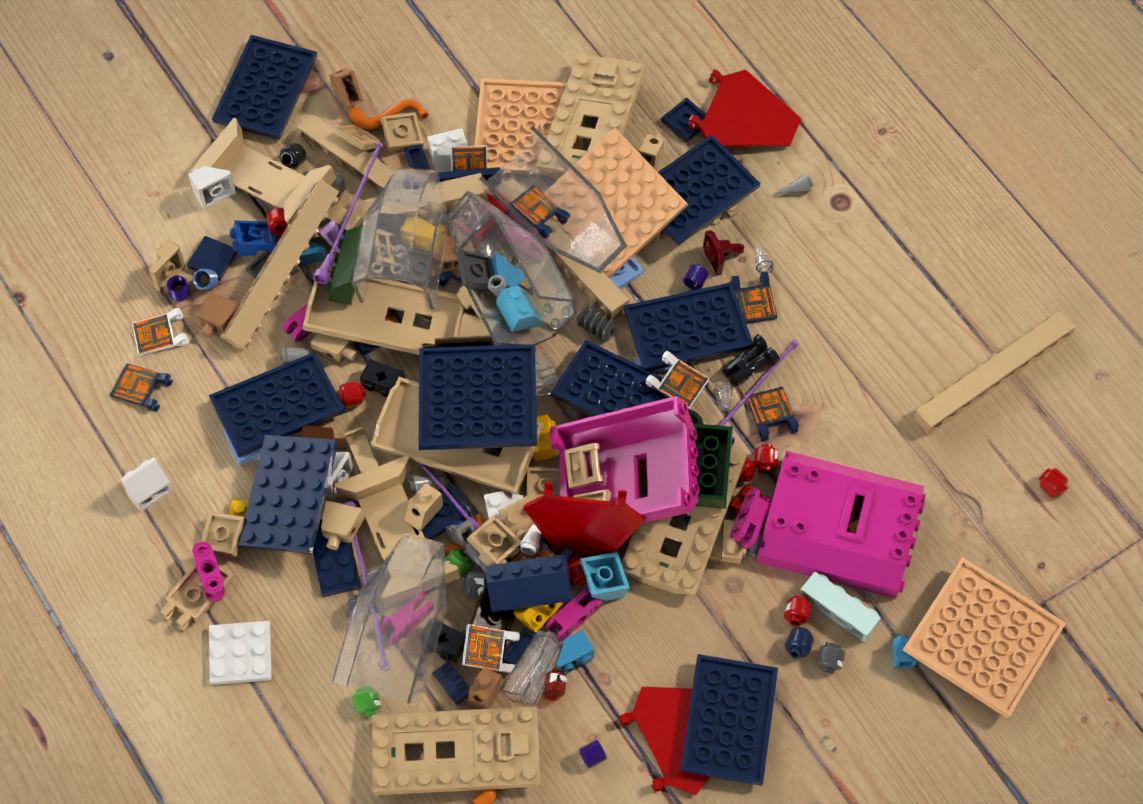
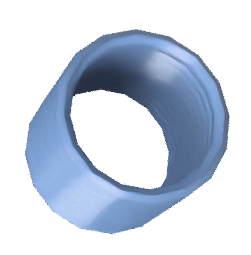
(197, 279)

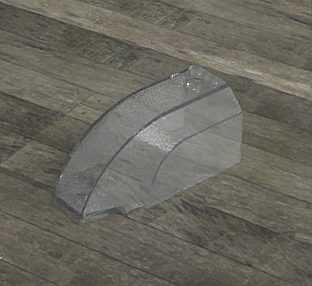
(488, 230)
(590, 232)
(404, 233)
(396, 623)

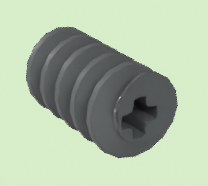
(595, 324)

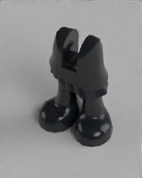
(741, 362)

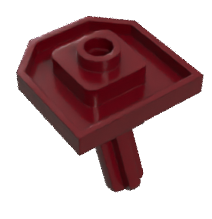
(719, 250)

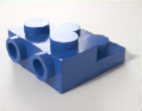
(251, 236)

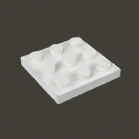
(240, 652)

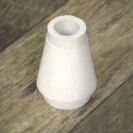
(531, 541)

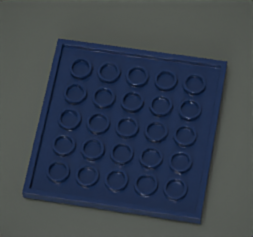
(477, 397)

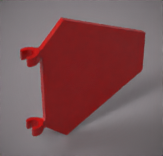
(746, 114)
(583, 524)
(663, 722)

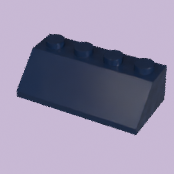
(529, 583)

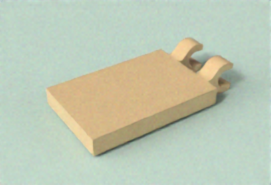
(190, 597)

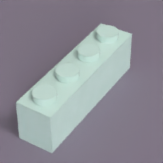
(840, 606)

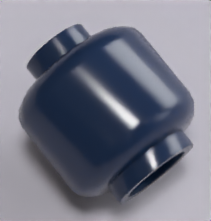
(799, 642)

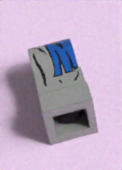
(460, 531)

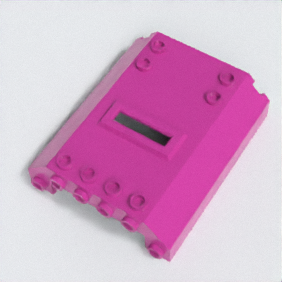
(650, 431)
(812, 517)

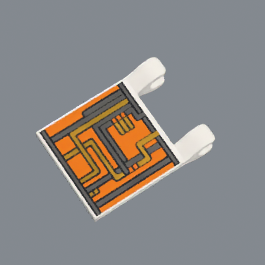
(465, 156)
(157, 333)
(679, 381)
(486, 646)

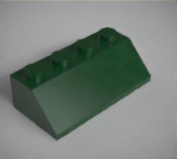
(341, 288)

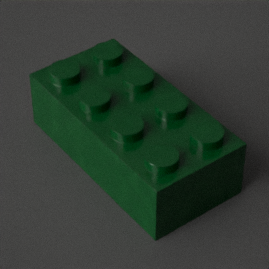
(713, 464)

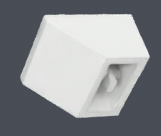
(146, 484)

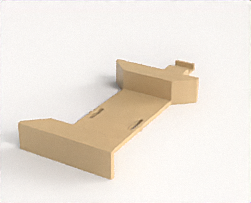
(278, 187)
(381, 496)

